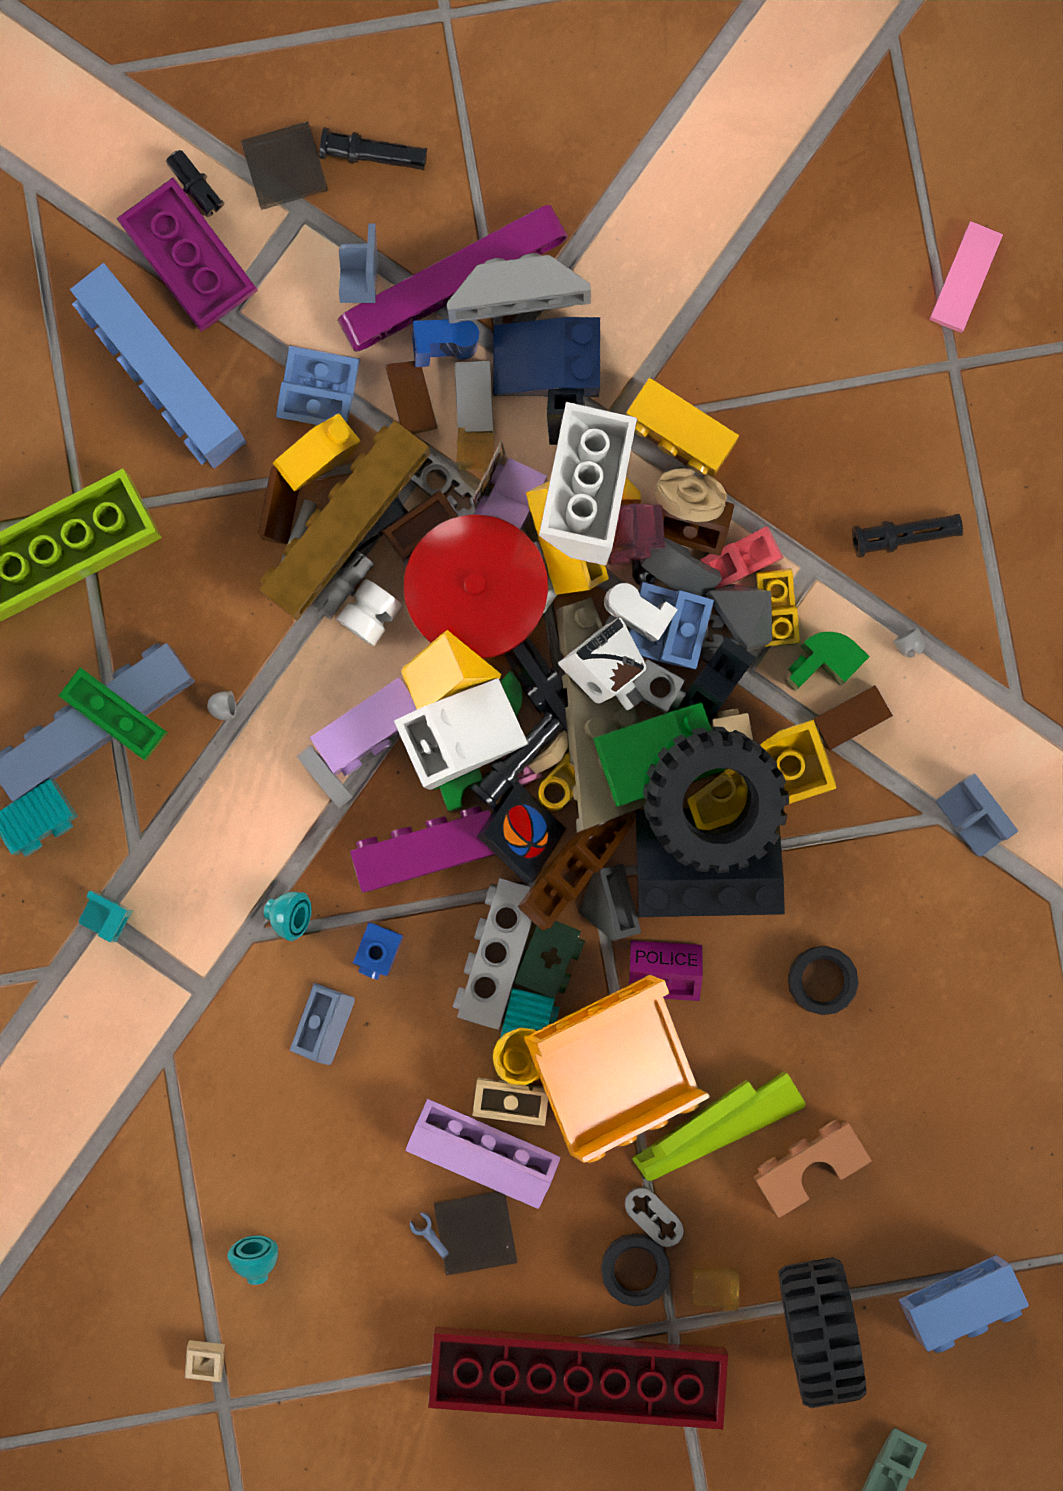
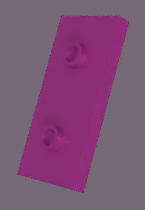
(187, 254)

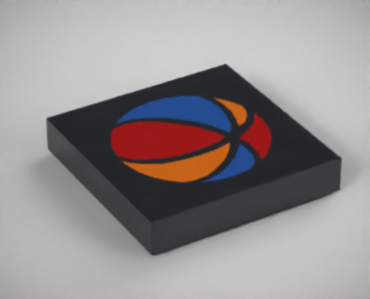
(521, 833)

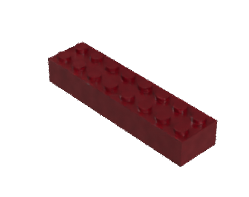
(578, 1377)

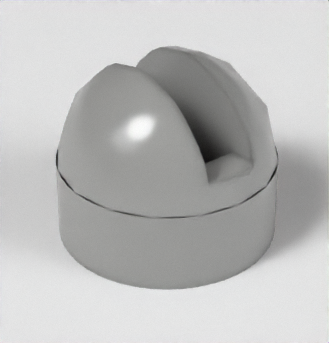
(910, 642)
(222, 705)

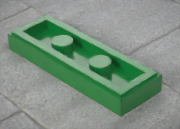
(113, 714)

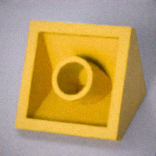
(445, 670)

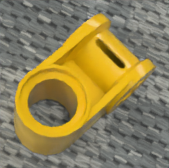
(562, 776)

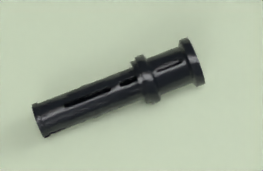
(356, 148)
(889, 541)
(505, 773)

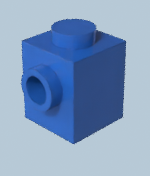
(377, 951)

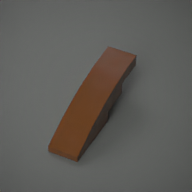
(572, 869)

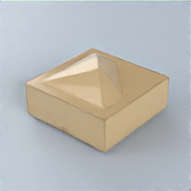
(551, 753)
(204, 1361)

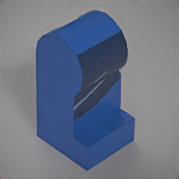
(443, 339)

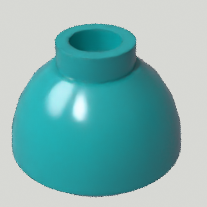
(289, 914)
(253, 1258)

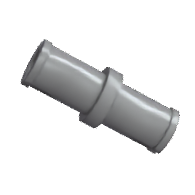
(343, 584)

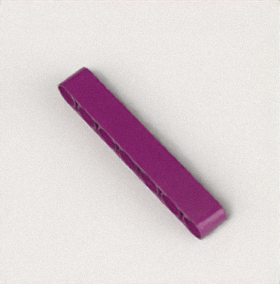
(436, 285)

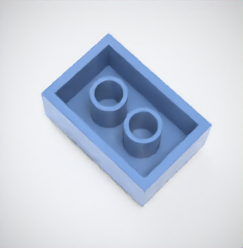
(964, 1304)

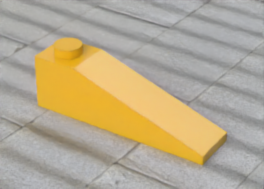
(799, 758)

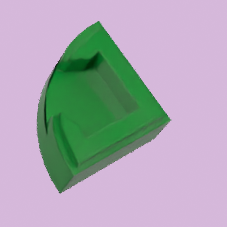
(513, 691)

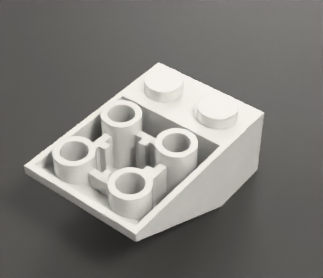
(460, 733)

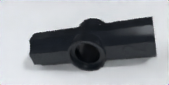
(539, 681)

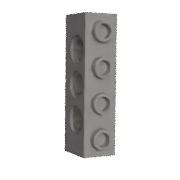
(490, 1010)

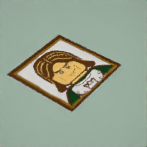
(485, 483)

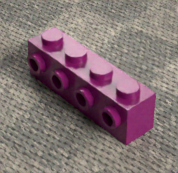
(420, 852)

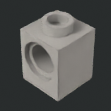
(655, 672)

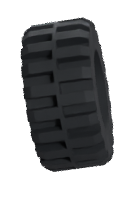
(748, 831)
(822, 1332)

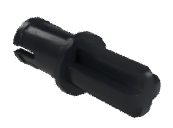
(194, 182)

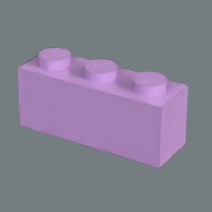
(364, 728)

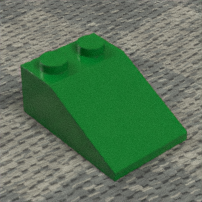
(632, 749)

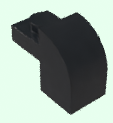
(719, 677)

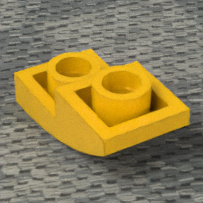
(784, 612)

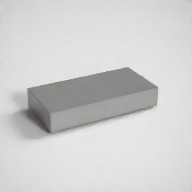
(474, 396)

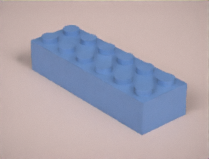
(153, 360)

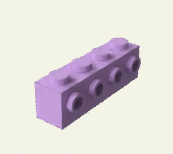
(483, 1154)

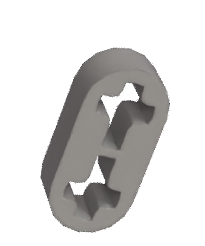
(324, 776)
(660, 1210)

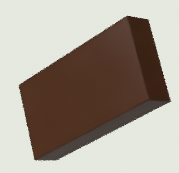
(414, 525)
(852, 717)

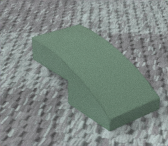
(895, 1463)

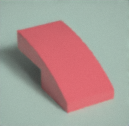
(745, 557)

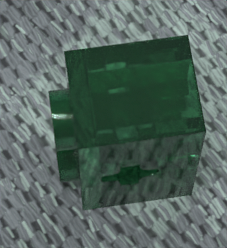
(532, 970)

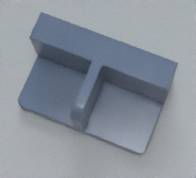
(359, 270)
(976, 815)

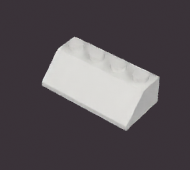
(587, 482)

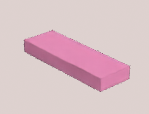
(966, 277)

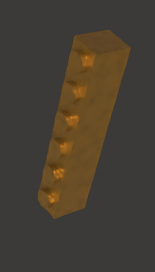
(344, 520)

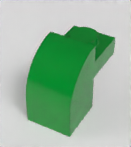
(832, 652)

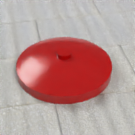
(478, 583)

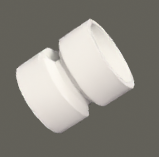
(369, 612)

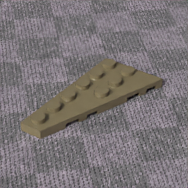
(589, 720)

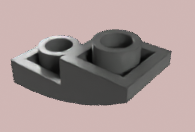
(681, 571)

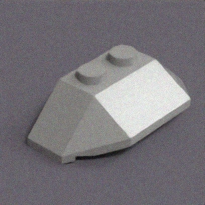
(517, 288)

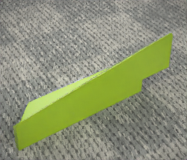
(721, 1123)

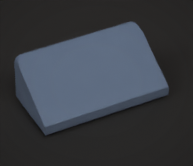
(322, 1024)

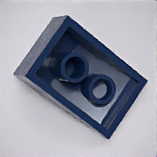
(547, 356)

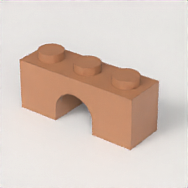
(782, 1179)

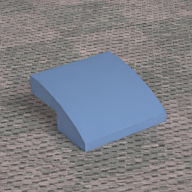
(317, 385)
(685, 633)

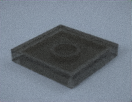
(284, 165)
(475, 1232)

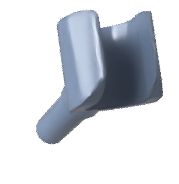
(429, 1235)

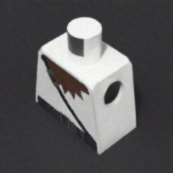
(607, 665)

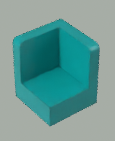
(104, 916)

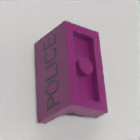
(675, 963)

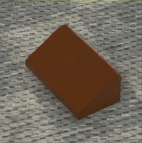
(411, 397)
(277, 509)

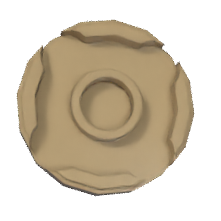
(690, 495)

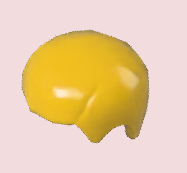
(513, 1058)

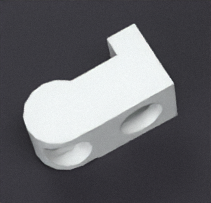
(638, 613)

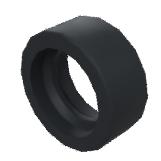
(850, 980)
(644, 1296)

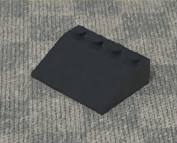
(679, 890)

